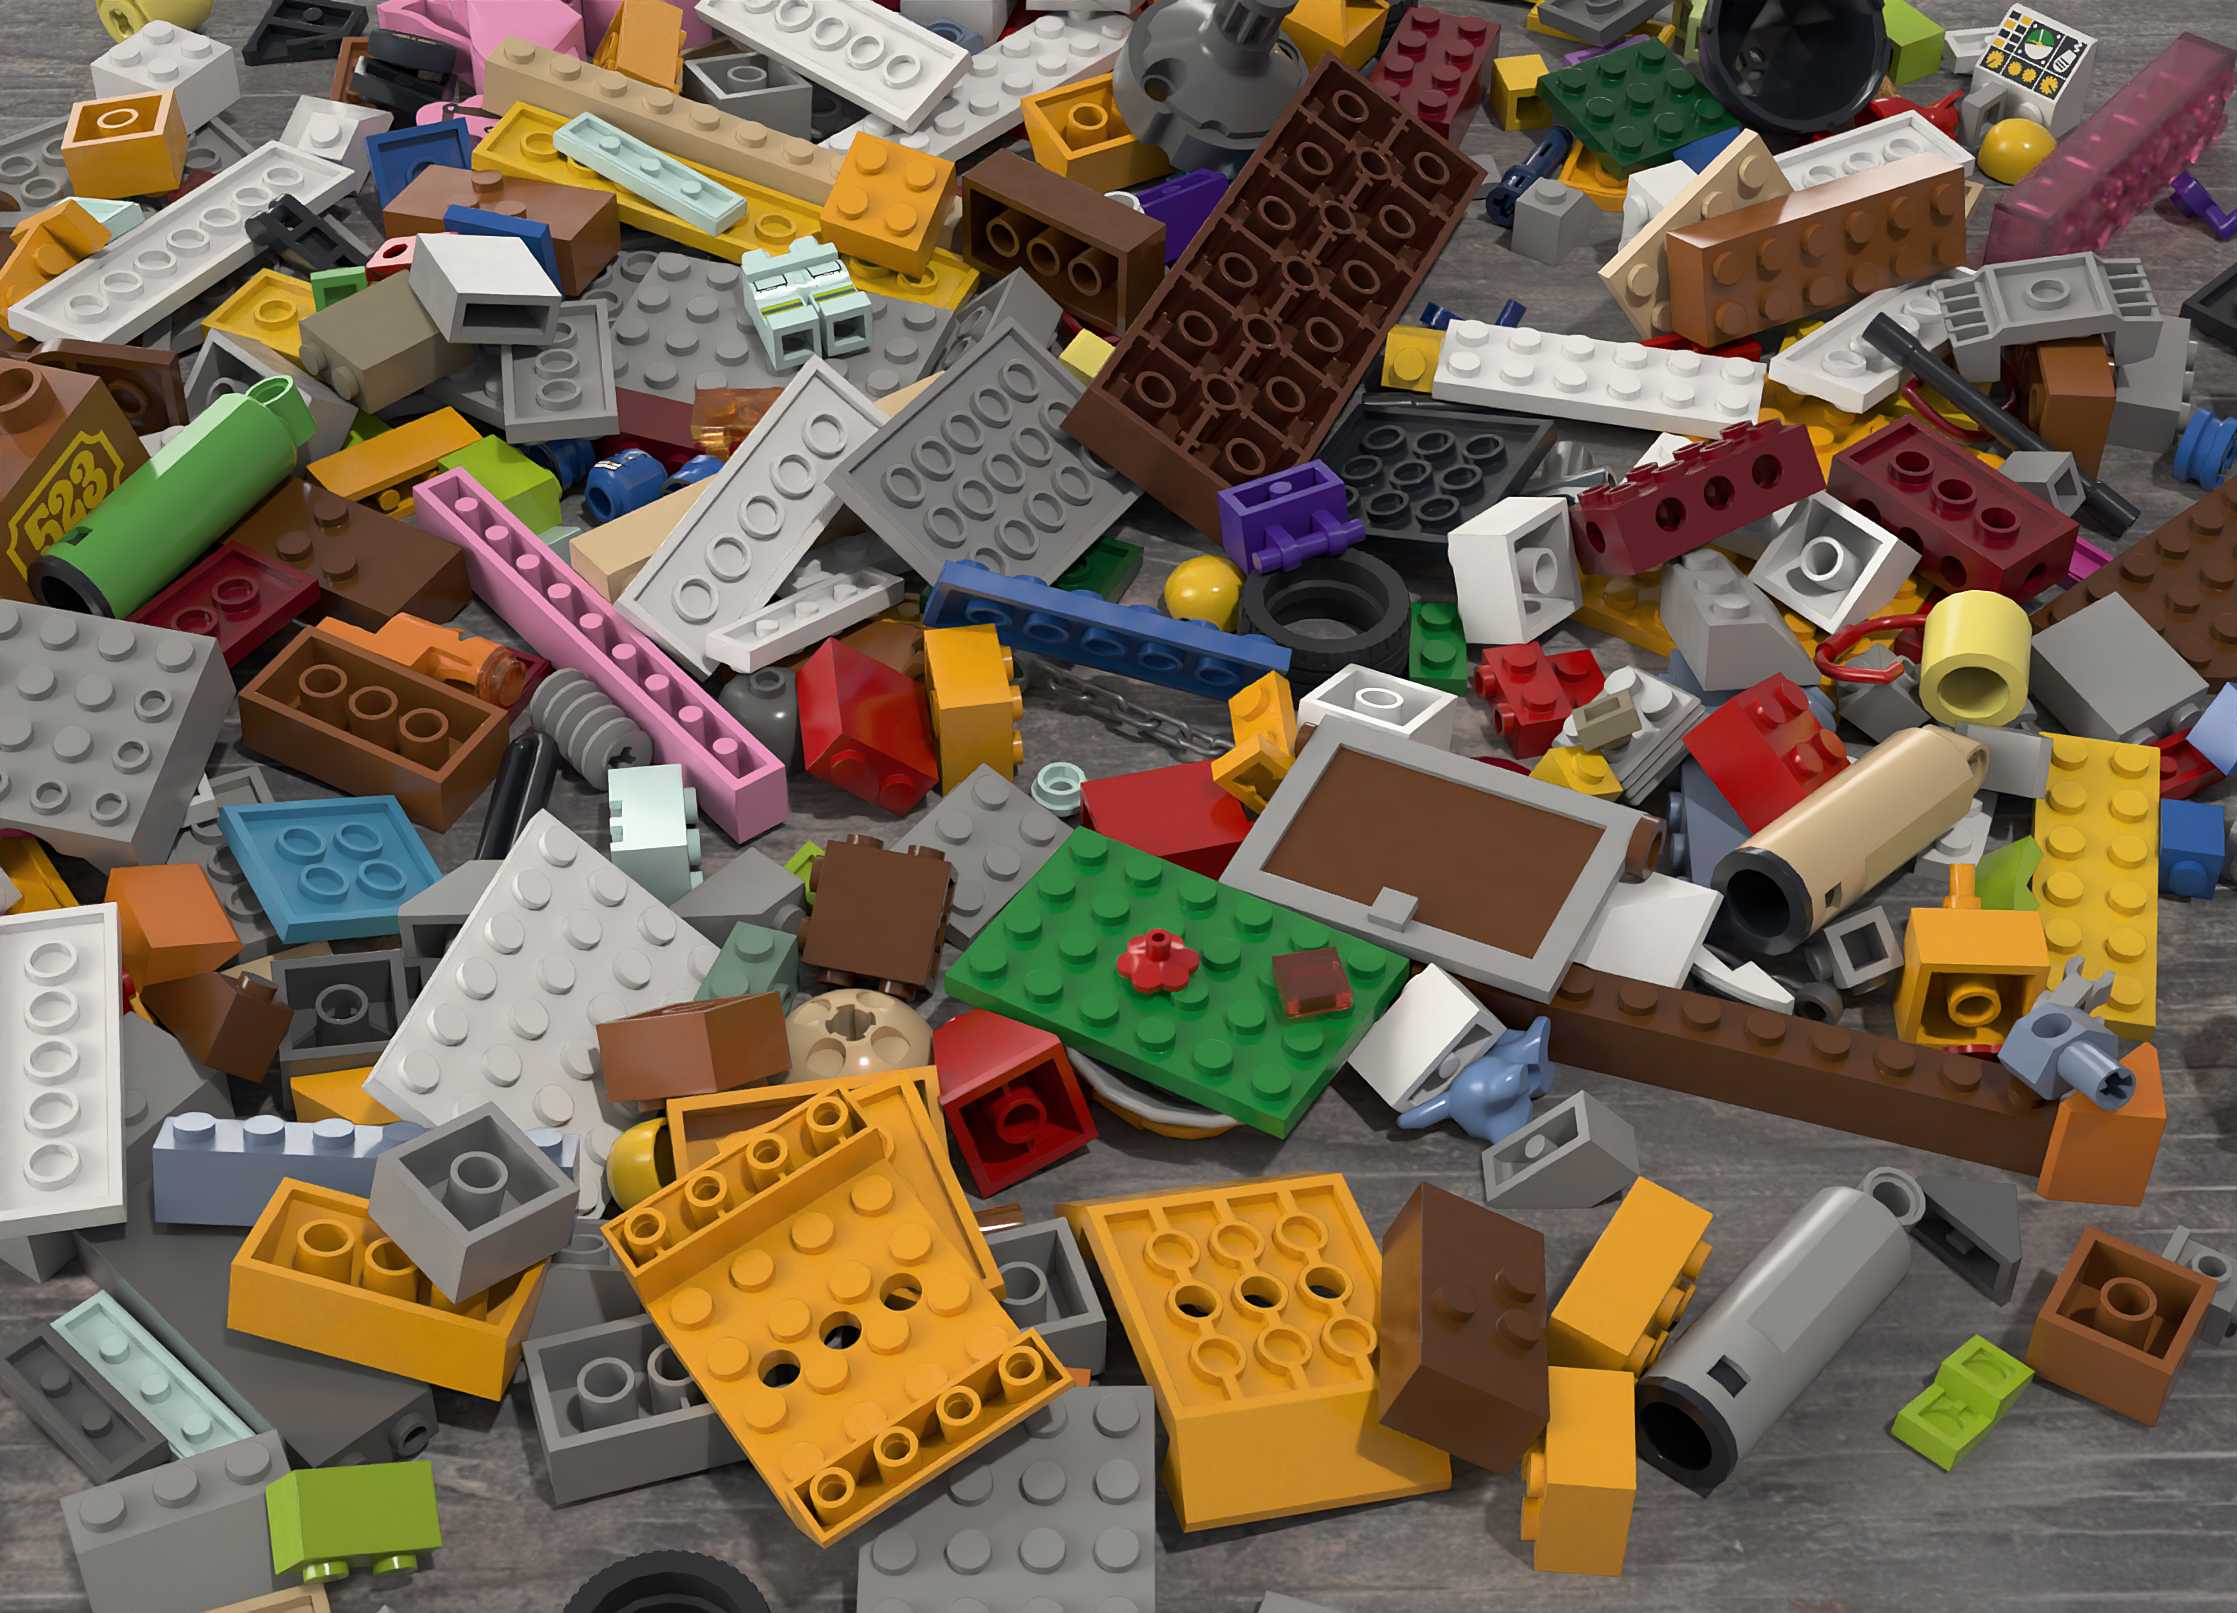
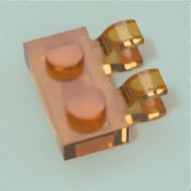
(728, 416)

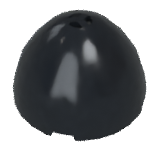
(1815, 56)

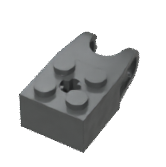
(344, 1009)

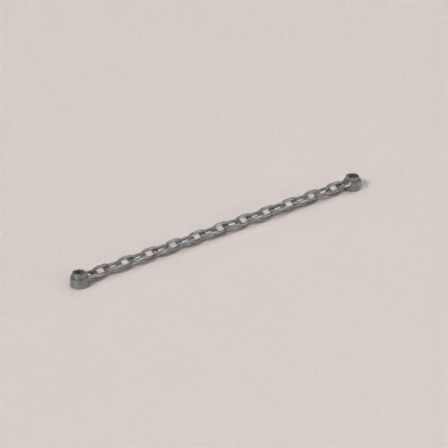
(1027, 671)

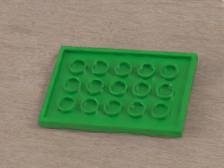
(1215, 1041)

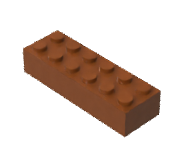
(1816, 248)

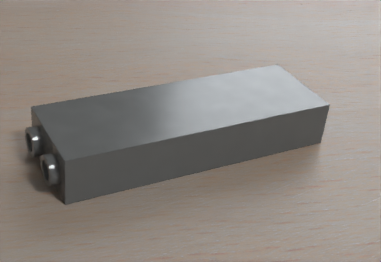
(178, 1290)

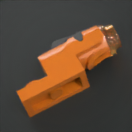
(442, 653)

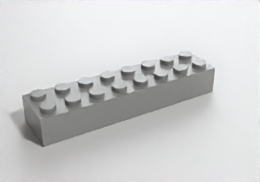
(628, 1413)

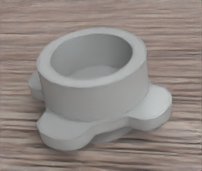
(827, 117)

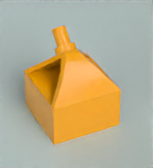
(1342, 26)
(1967, 969)

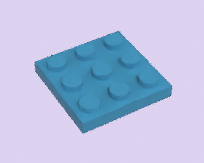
(329, 864)

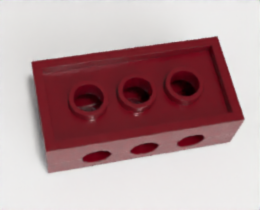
(1693, 497)
(1954, 512)

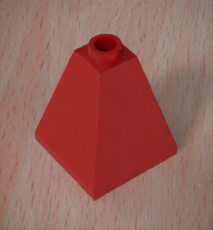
(1008, 1097)

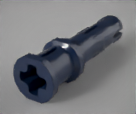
(1517, 179)

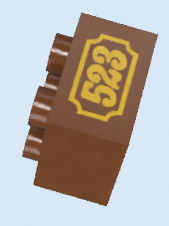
(58, 459)

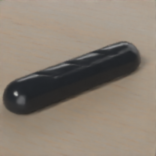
(519, 792)

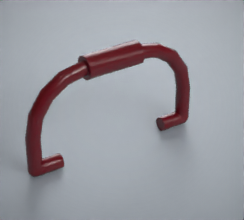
(1910, 394)

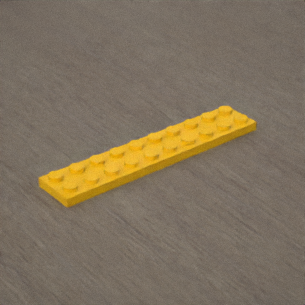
(524, 149)

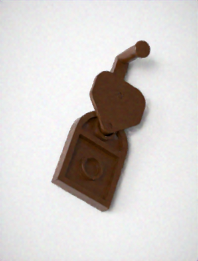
(140, 379)

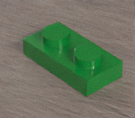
(1437, 648)

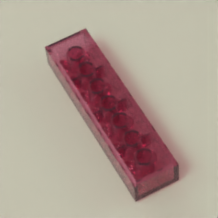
(2117, 156)

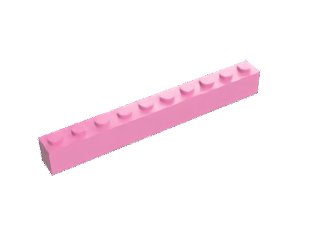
(577, 628)

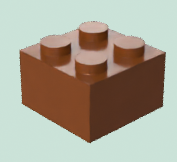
(694, 1049)
(2120, 1325)

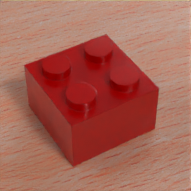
(1766, 750)

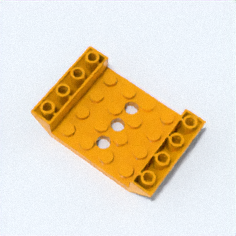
(808, 1236)
(1257, 1402)

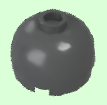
(769, 710)

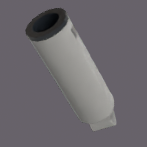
(1776, 1327)

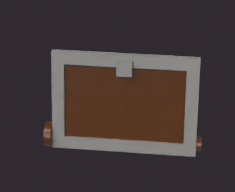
(1441, 855)

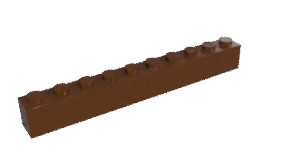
(1786, 1066)

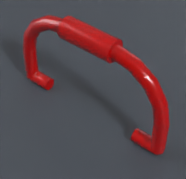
(1849, 637)

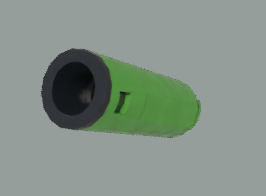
(176, 503)

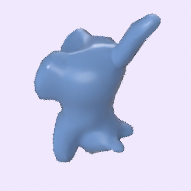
(1495, 1090)

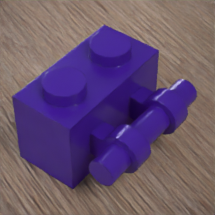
(1183, 207)
(1287, 519)

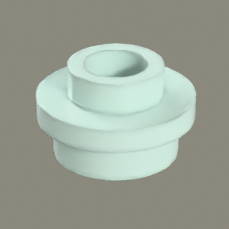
(1059, 788)

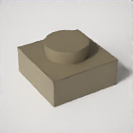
(1607, 721)

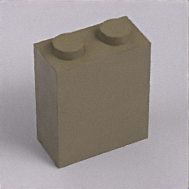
(379, 345)

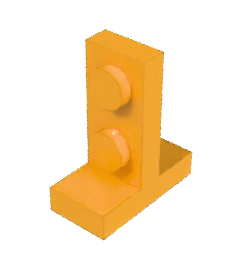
(46, 249)
(1263, 741)

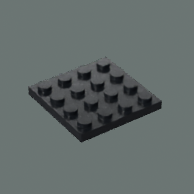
(1429, 472)

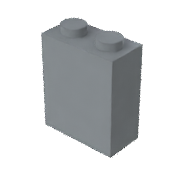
(484, 289)
(2114, 676)

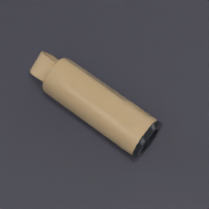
(1847, 837)

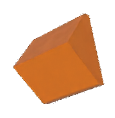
(170, 922)
(2107, 1153)

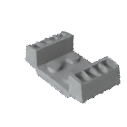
(2046, 302)

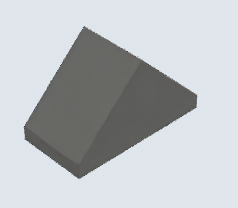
(1973, 1231)

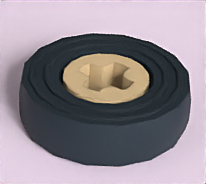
(411, 50)

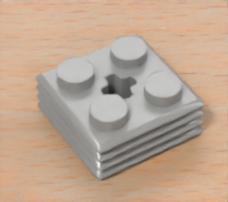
(1655, 750)

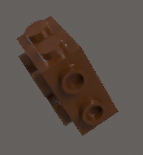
(878, 916)

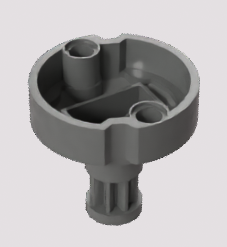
(1207, 79)

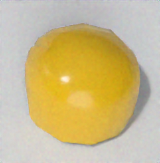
(2014, 149)
(1206, 590)
(639, 1163)

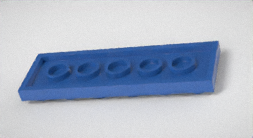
(1102, 634)

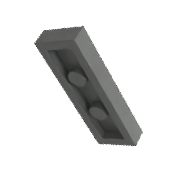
(79, 1406)

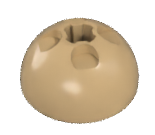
(854, 1035)

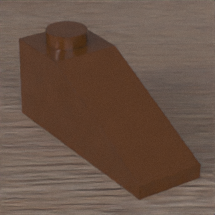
(223, 1019)

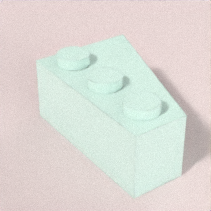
(651, 829)

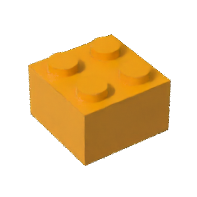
(126, 146)
(889, 204)
(971, 703)
(1582, 1474)

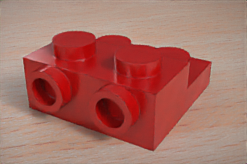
(1535, 692)

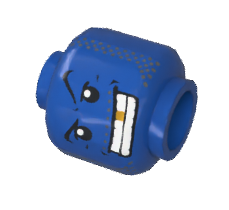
(623, 484)

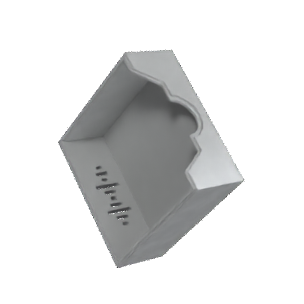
(104, 730)

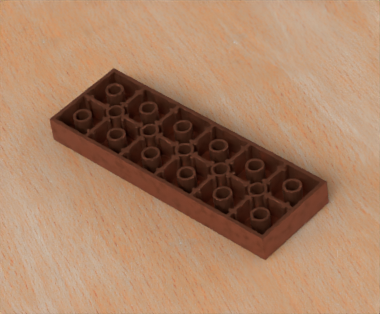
(1278, 298)

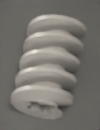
(588, 727)

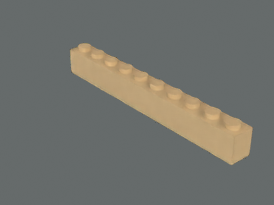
(671, 124)

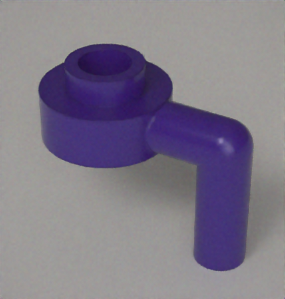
(2193, 198)

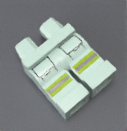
(804, 299)

